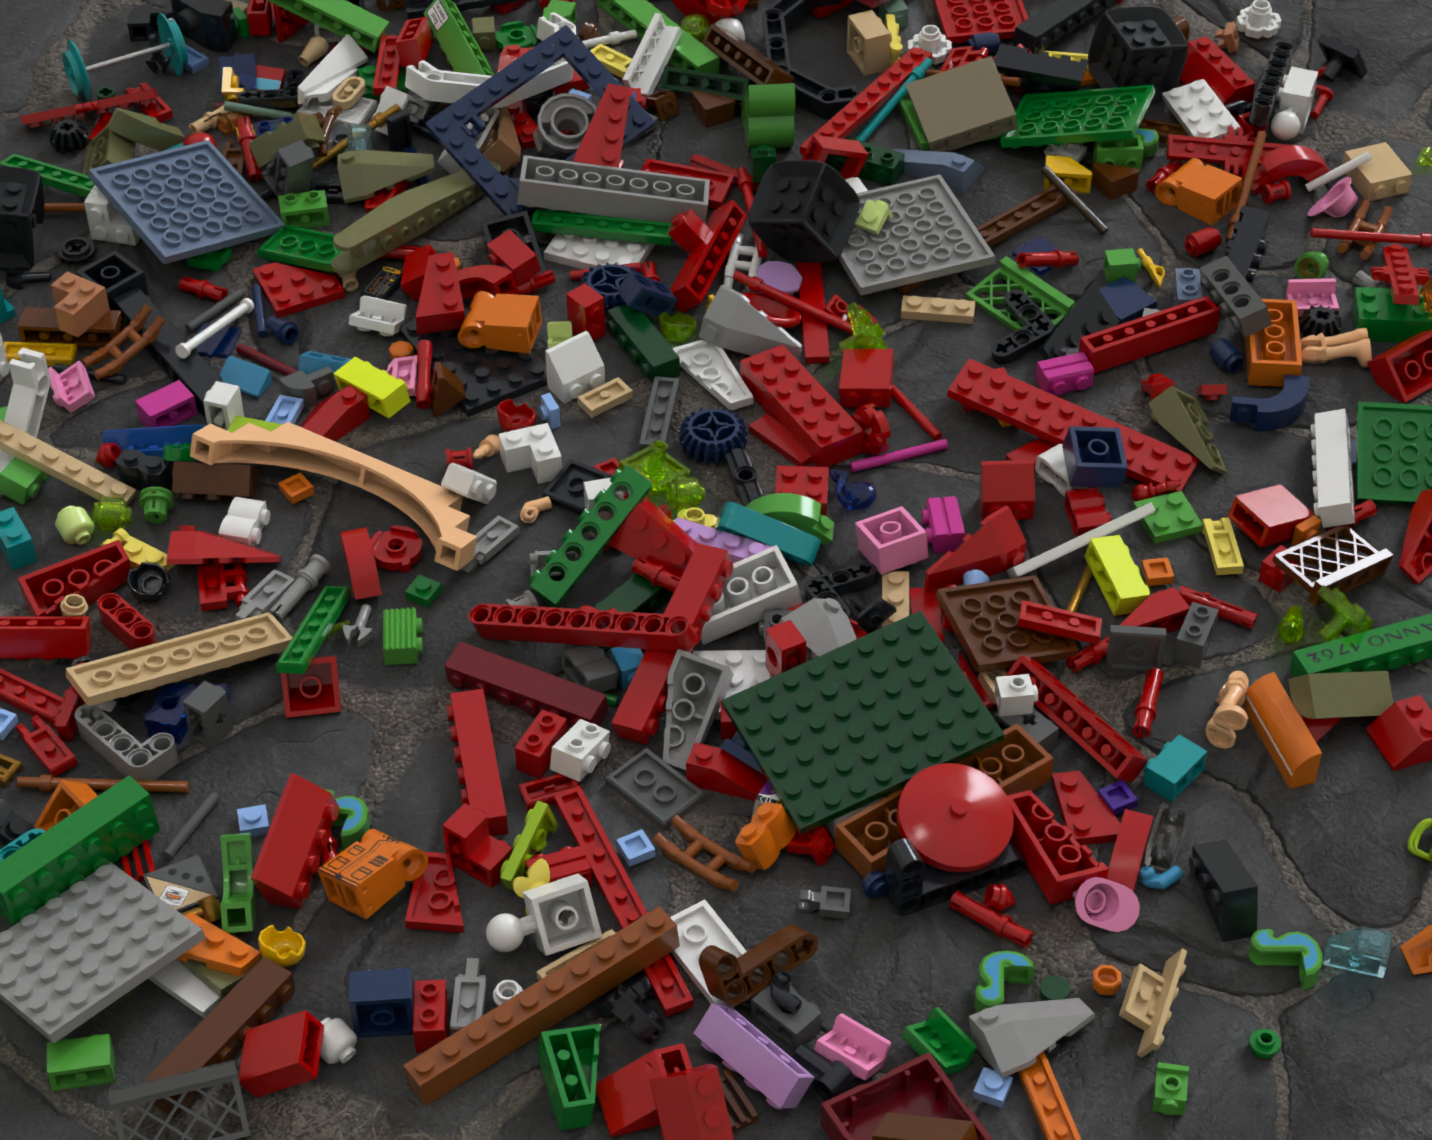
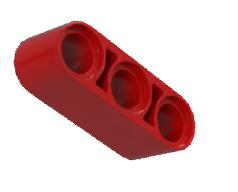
(125, 622)

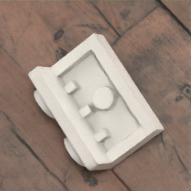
(379, 316)

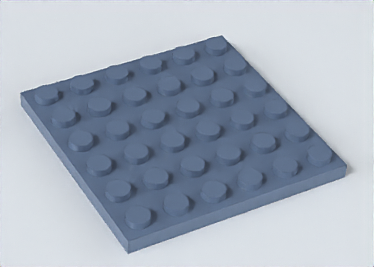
(185, 201)

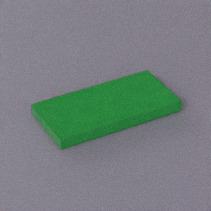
(301, 248)

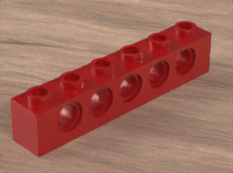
(1081, 722)

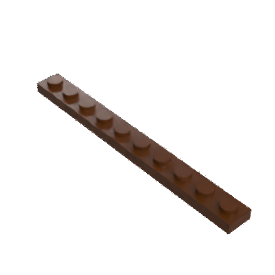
(1013, 221)

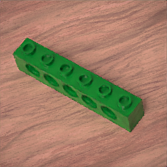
(554, 592)

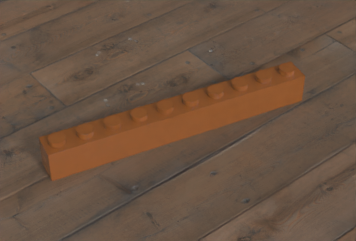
(541, 1006)

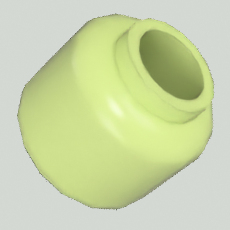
(74, 525)

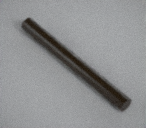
(1074, 200)

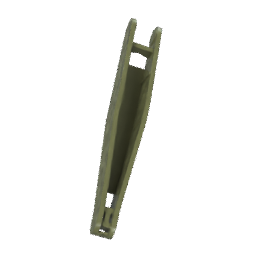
(403, 219)

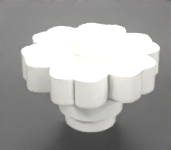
(1258, 20)
(932, 41)

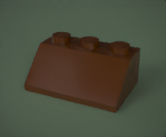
(215, 480)

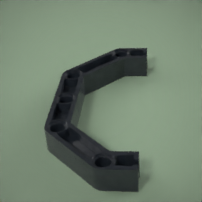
(809, 92)

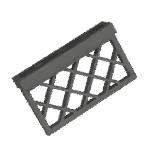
(181, 1084)

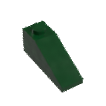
(761, 160)

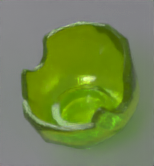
(696, 25)
(678, 327)

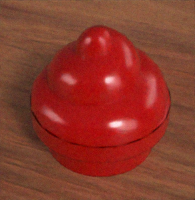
(108, 454)
(998, 897)

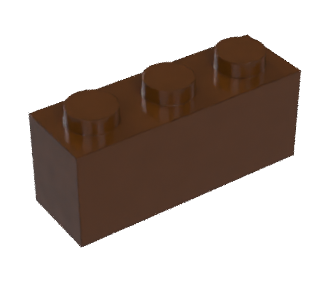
(915, 1127)

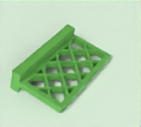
(1019, 279)

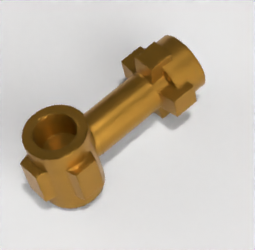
(208, 909)

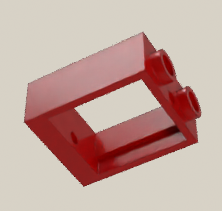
(822, 146)

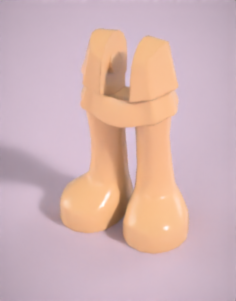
(1347, 344)
(1229, 714)

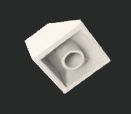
(574, 367)

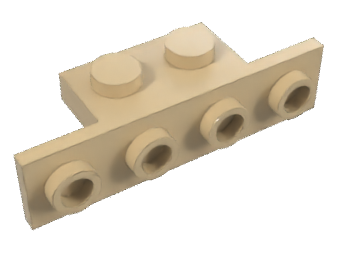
(1150, 999)

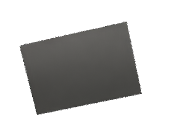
(655, 788)

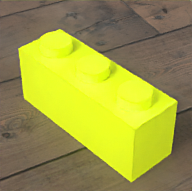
(383, 391)
(1116, 574)

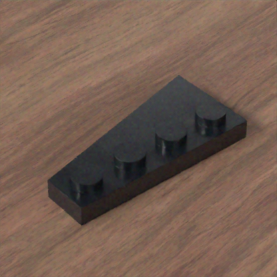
(1087, 316)

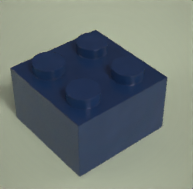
(1094, 457)
(382, 1002)

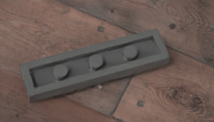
(659, 411)

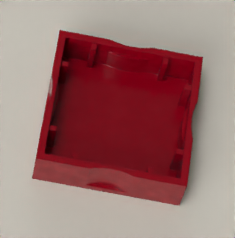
(910, 1089)

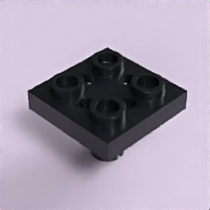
(1340, 58)

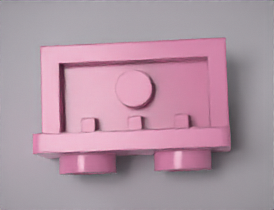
(1312, 293)
(71, 387)
(854, 1046)

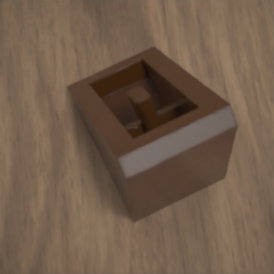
(713, 108)
(1114, 180)
(445, 390)

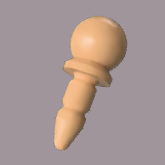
(487, 447)

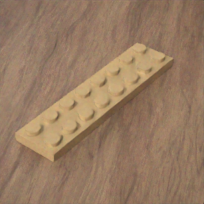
(178, 658)

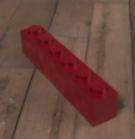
(523, 686)

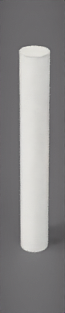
(1339, 171)

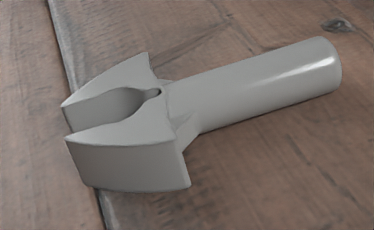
(365, 634)

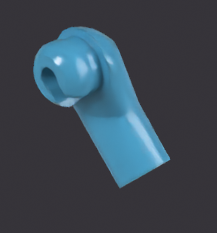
(1159, 881)

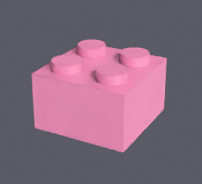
(891, 540)

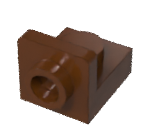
(664, 104)

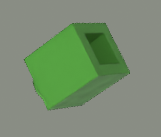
(1121, 263)

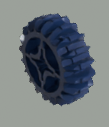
(606, 281)
(712, 434)

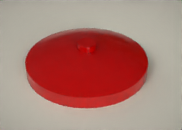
(955, 817)

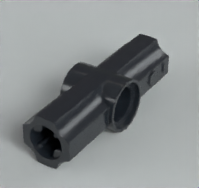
(743, 476)

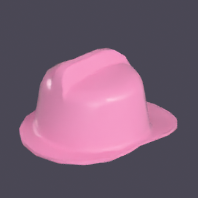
(1337, 201)
(1106, 904)

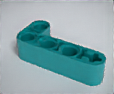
(747, 523)

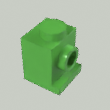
(1170, 1089)

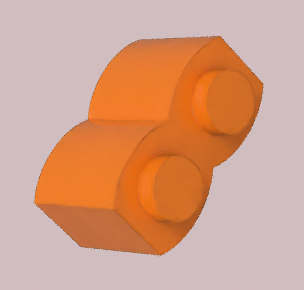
(766, 835)

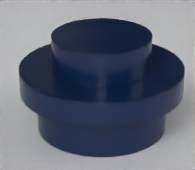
(874, 884)

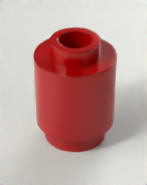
(1202, 241)

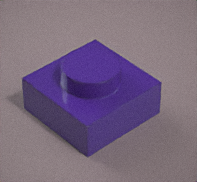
(1118, 797)

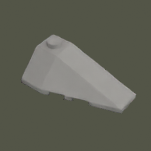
(822, 625)
(1018, 1032)

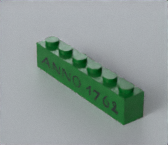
(1369, 650)

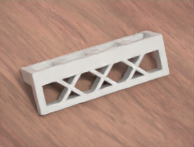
(652, 55)

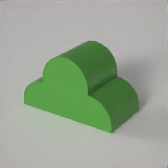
(769, 115)

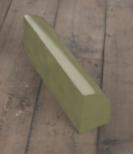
(1341, 694)

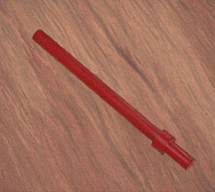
(745, 186)
(1422, 240)
(758, 285)

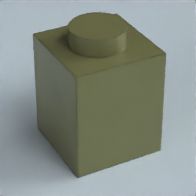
(484, 33)

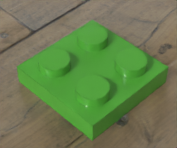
(1171, 518)

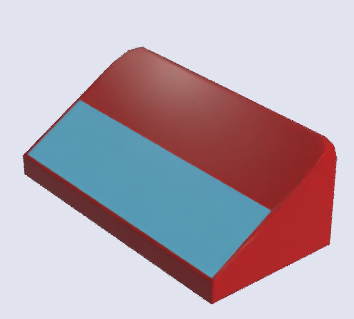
(269, 78)

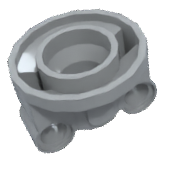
(562, 113)

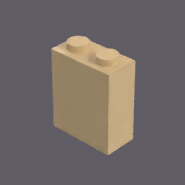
(1382, 175)

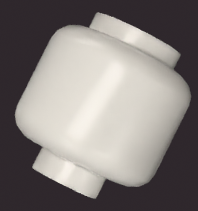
(337, 1041)

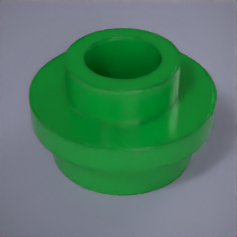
(1263, 1049)

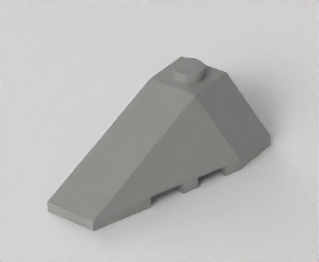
(741, 328)
(692, 703)

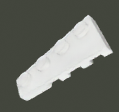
(715, 373)

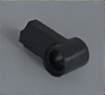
(830, 1077)

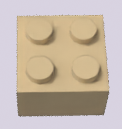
(868, 42)

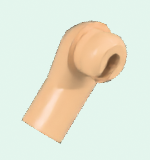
(532, 508)

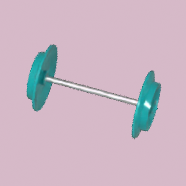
(172, 44)

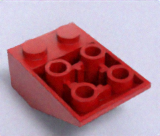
(628, 1095)

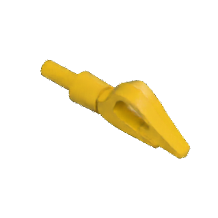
(1153, 270)

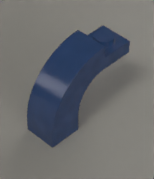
(1274, 411)

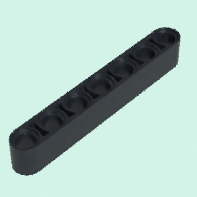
(1267, 91)

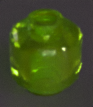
(684, 492)
(111, 513)

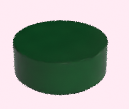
(1054, 988)

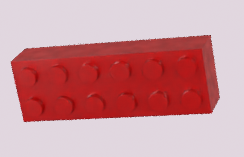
(802, 406)

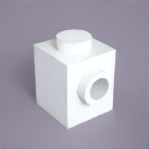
(1015, 695)

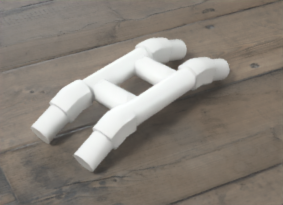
(733, 264)

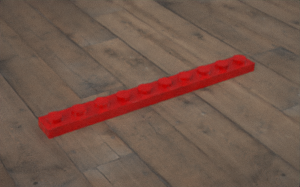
(871, 98)
(619, 893)

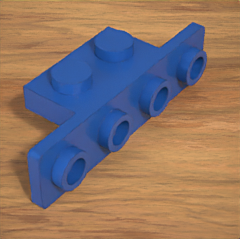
(151, 439)

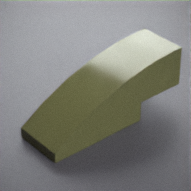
(144, 130)

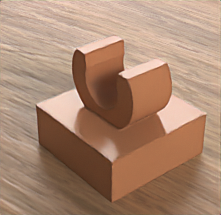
(1230, 37)

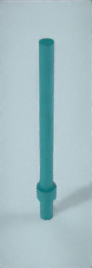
(916, 74)

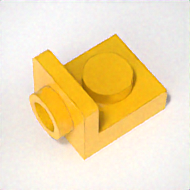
(230, 85)

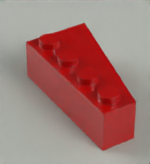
(606, 130)
(85, 574)
(1050, 850)

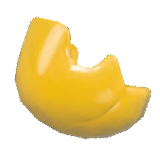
(281, 947)

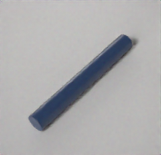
(259, 311)

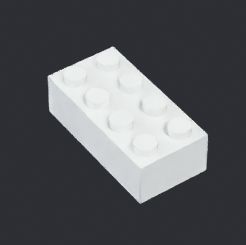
(754, 587)

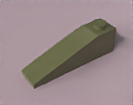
(369, 171)
(1186, 422)

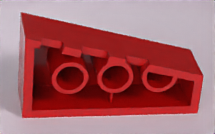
(654, 538)

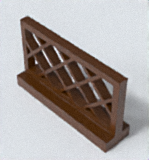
(1345, 576)

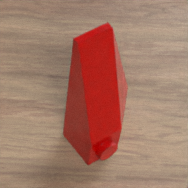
(338, 414)
(201, 547)
(1417, 547)
(991, 550)

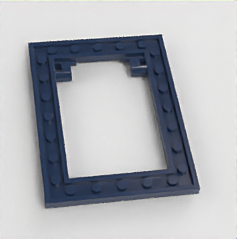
(458, 140)

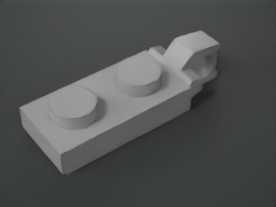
(491, 540)
(264, 595)
(468, 996)

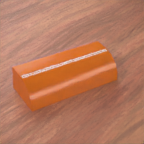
(1282, 731)

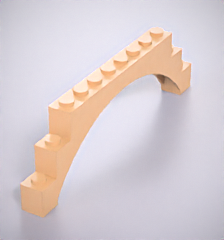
(292, 446)

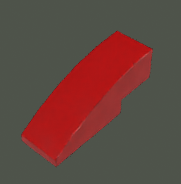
(1130, 848)

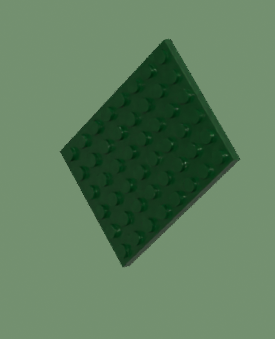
(861, 721)

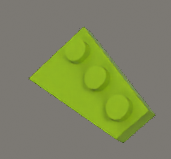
(537, 826)

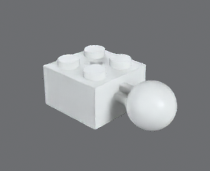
(1295, 103)
(544, 904)

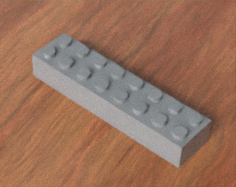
(609, 190)

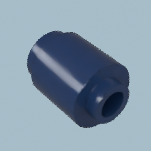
(987, 39)
(1227, 355)

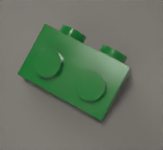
(942, 1039)

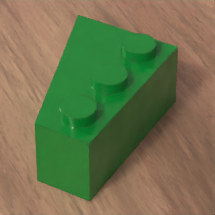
(570, 1072)

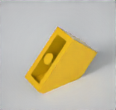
(1069, 172)

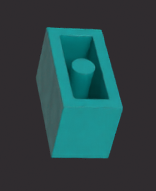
(15, 540)
(1174, 768)

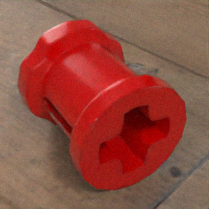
(1283, 188)
(462, 458)

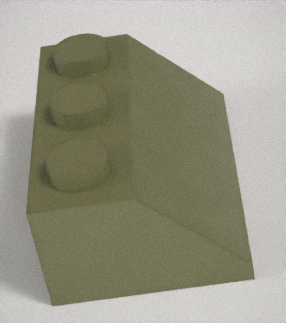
(107, 149)

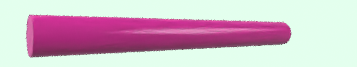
(898, 455)

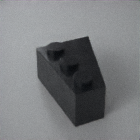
(1226, 889)

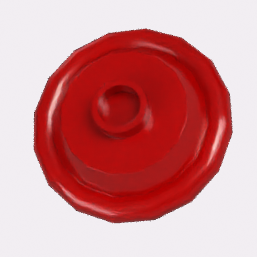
(778, 312)

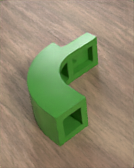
(796, 512)
(239, 891)

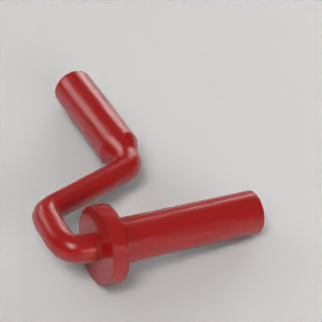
(1325, 95)

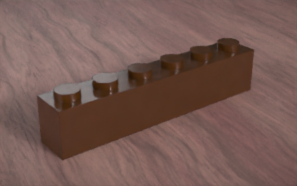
(745, 57)
(224, 1028)

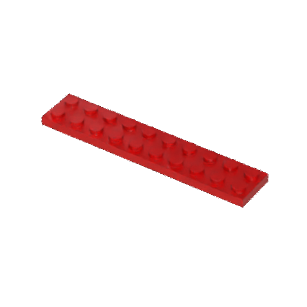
(1051, 417)

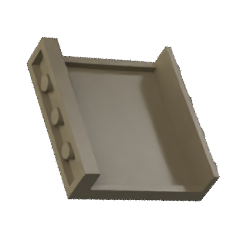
(962, 105)

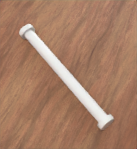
(184, 349)

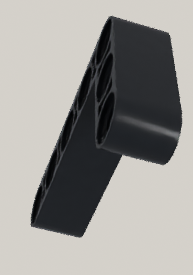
(918, 887)

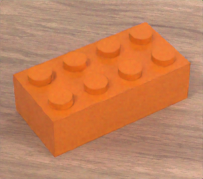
(1275, 348)

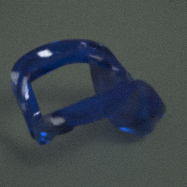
(858, 494)

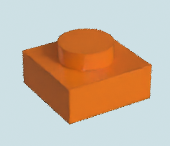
(296, 488)
(1306, 530)
(1157, 571)

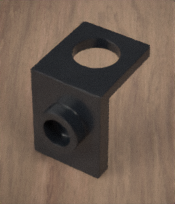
(872, 615)

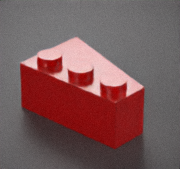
(440, 298)

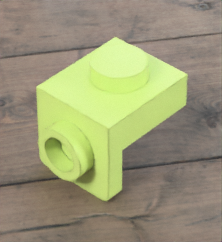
(874, 216)
(558, 332)

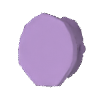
(780, 276)

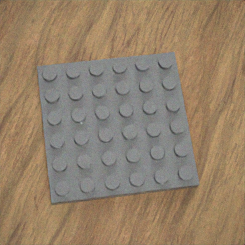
(920, 242)
(88, 950)

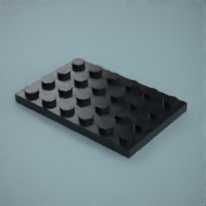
(486, 373)

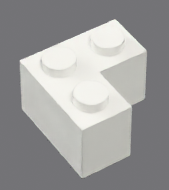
(391, 96)
(106, 222)
(531, 448)

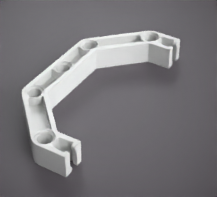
(451, 86)
(27, 396)

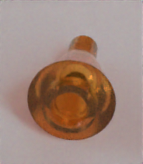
(227, 121)

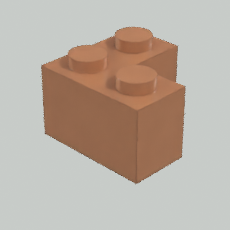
(78, 303)

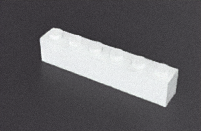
(1332, 468)

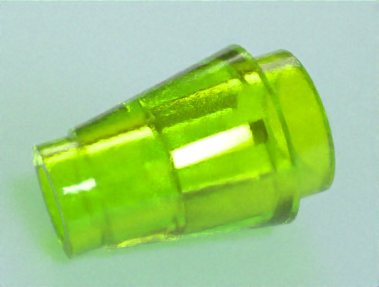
(1292, 625)

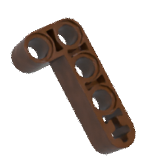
(742, 977)

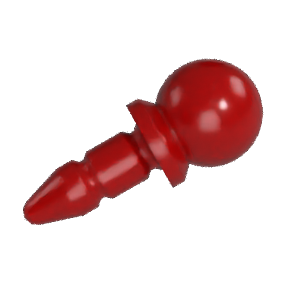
(1143, 491)

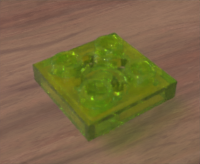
(865, 331)
(654, 465)
(1344, 612)

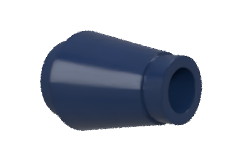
(285, 331)

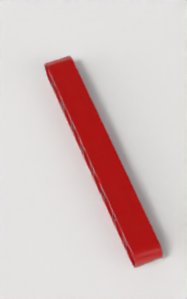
(583, 627)

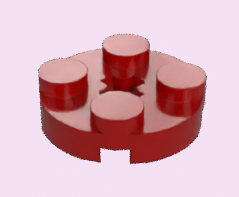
(875, 429)
(399, 559)

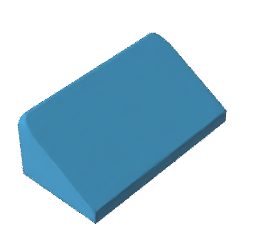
(313, 361)
(248, 376)

